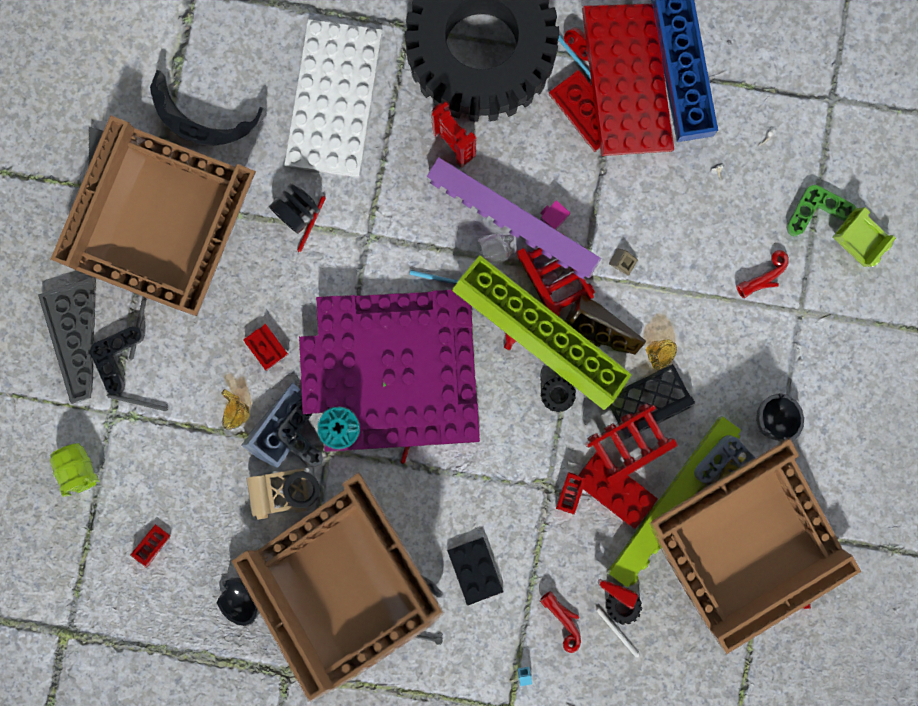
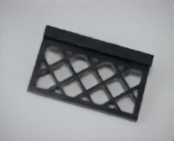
(661, 414)

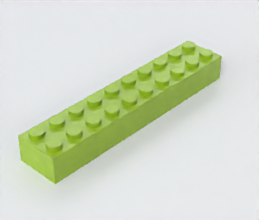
(542, 332)

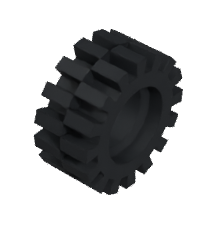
(558, 406)
(622, 618)

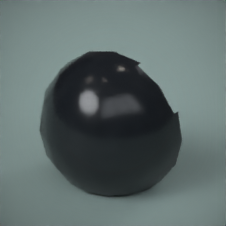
(780, 417)
(237, 603)

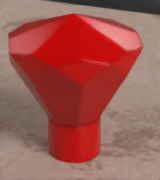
(509, 342)

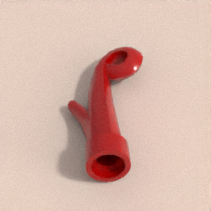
(764, 281)
(550, 601)

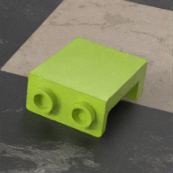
(863, 238)

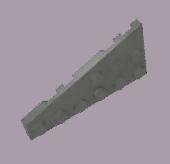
(71, 326)

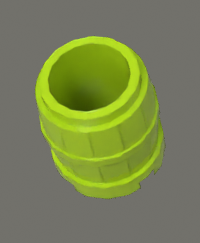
(73, 469)

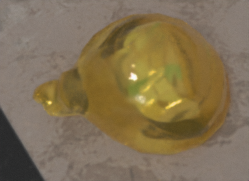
(661, 353)
(235, 413)

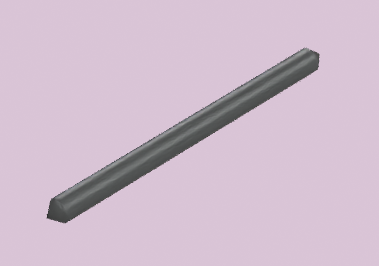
(138, 324)
(137, 402)

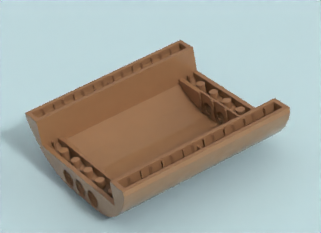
(152, 217)
(753, 548)
(338, 590)

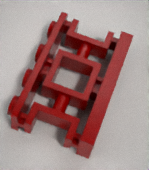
(453, 134)

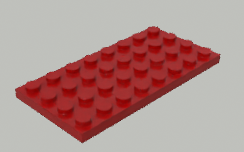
(627, 79)

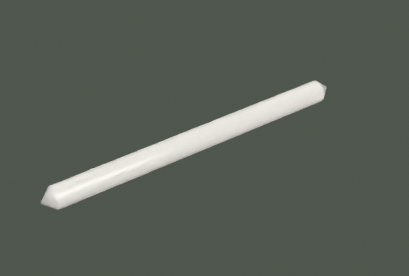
(617, 632)

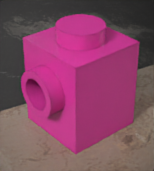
(554, 215)

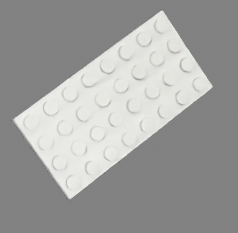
(333, 98)

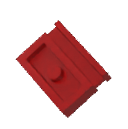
(265, 347)

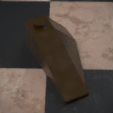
(602, 327)

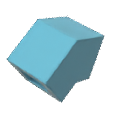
(524, 679)

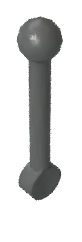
(438, 640)

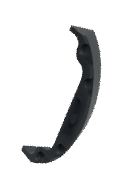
(189, 130)

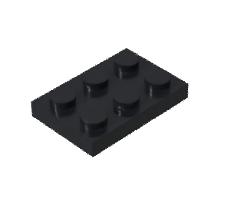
(475, 571)

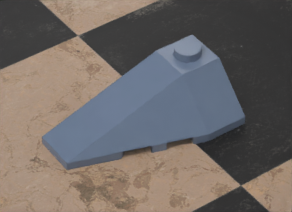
(262, 438)

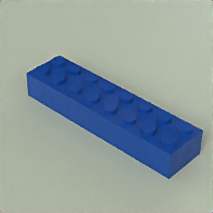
(685, 69)

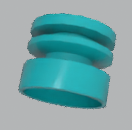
(328, 422)

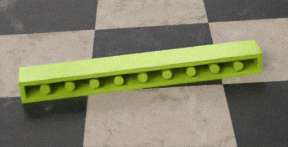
(684, 486)

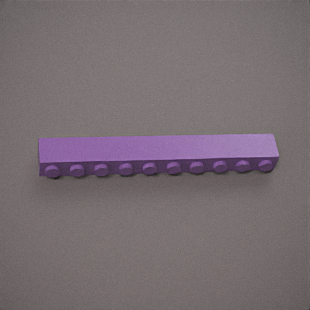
(514, 218)

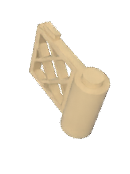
(262, 497)

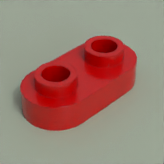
(579, 42)

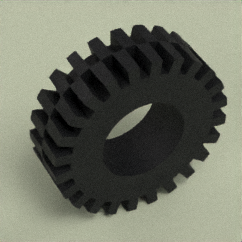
(481, 90)

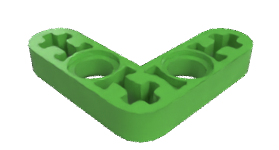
(819, 202)

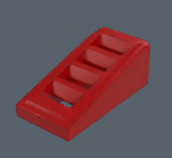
(566, 508)
(145, 541)
(624, 595)

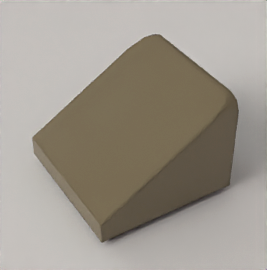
(623, 261)

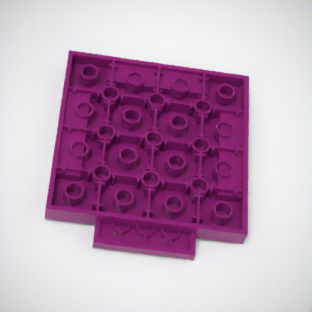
(410, 343)

